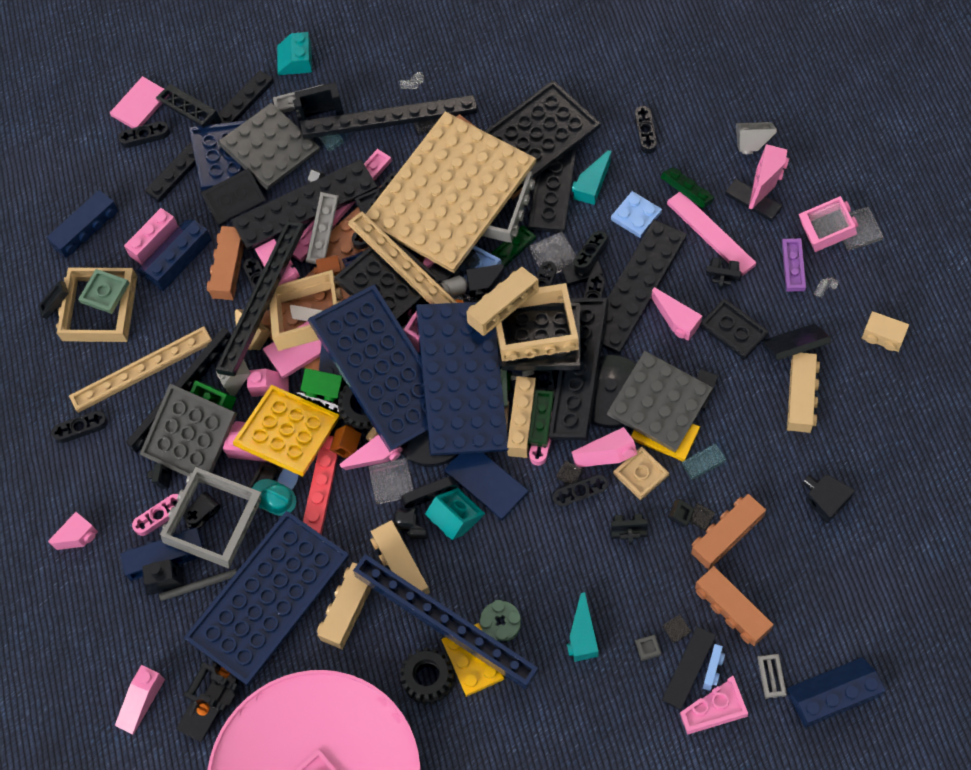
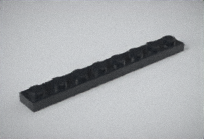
(186, 381)

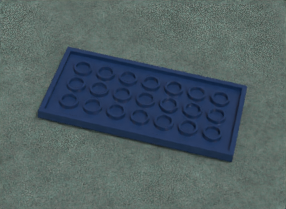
(376, 364)
(460, 382)
(266, 598)

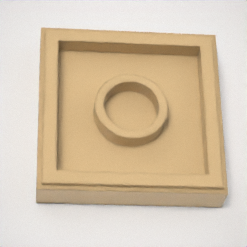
(641, 473)

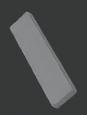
(322, 227)

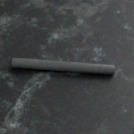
(197, 585)

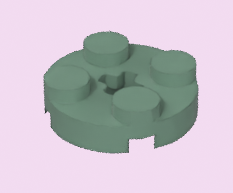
(497, 610)

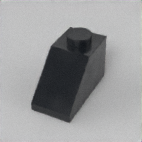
(483, 279)

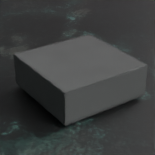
(648, 648)

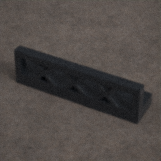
(190, 103)

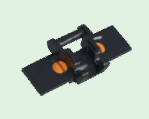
(207, 706)

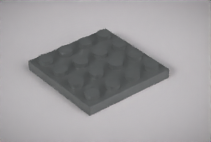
(269, 146)
(659, 401)
(188, 432)

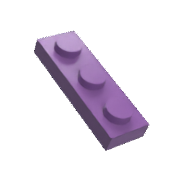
(793, 265)

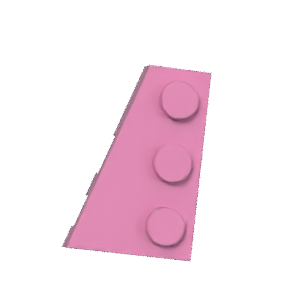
(716, 708)

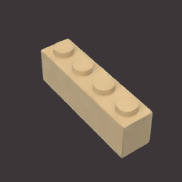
(502, 301)
(802, 392)
(521, 417)
(396, 555)
(344, 610)

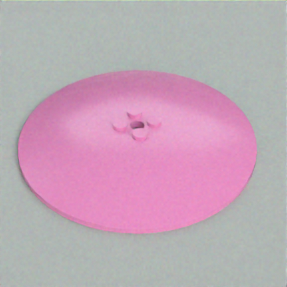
(316, 725)

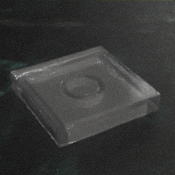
(867, 229)
(390, 480)

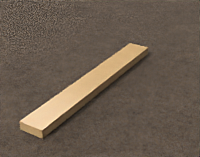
(399, 260)
(140, 369)

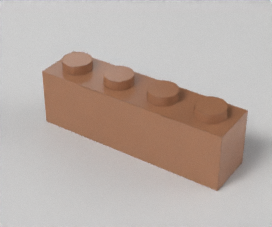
(226, 264)
(728, 531)
(734, 606)

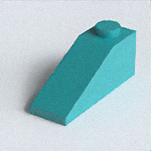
(591, 180)
(582, 636)

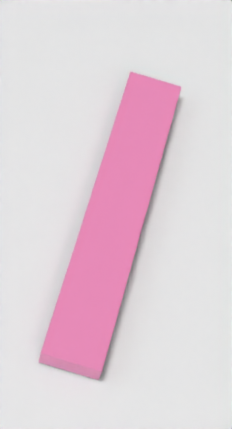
(710, 232)

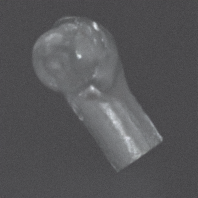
(414, 82)
(824, 284)

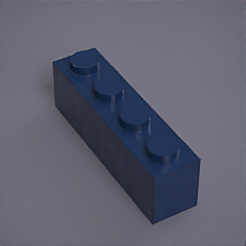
(82, 224)
(157, 551)

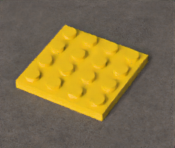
(286, 430)

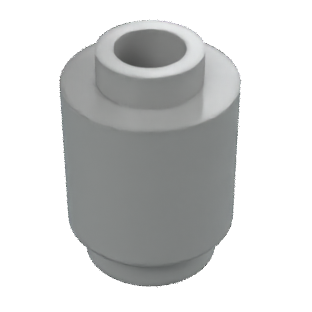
(455, 286)

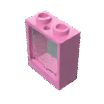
(830, 222)

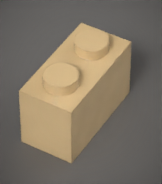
(885, 331)

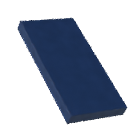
(487, 483)

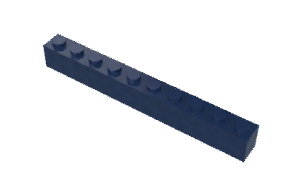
(445, 622)

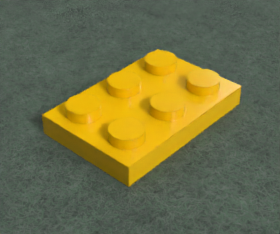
(472, 672)

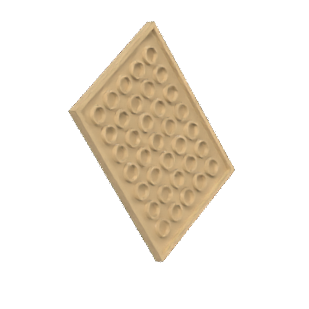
(450, 191)

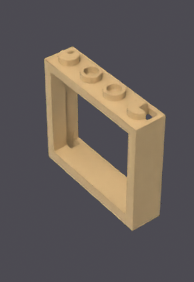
(294, 290)
(125, 309)
(547, 346)

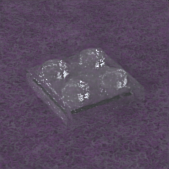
(553, 249)

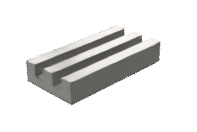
(774, 693)

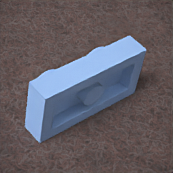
(716, 659)

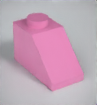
(262, 379)
(73, 533)

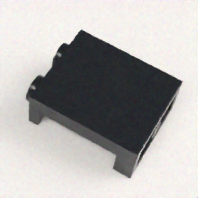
(317, 101)

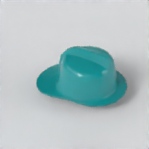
(275, 497)

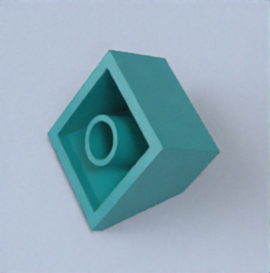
(295, 54)
(454, 513)

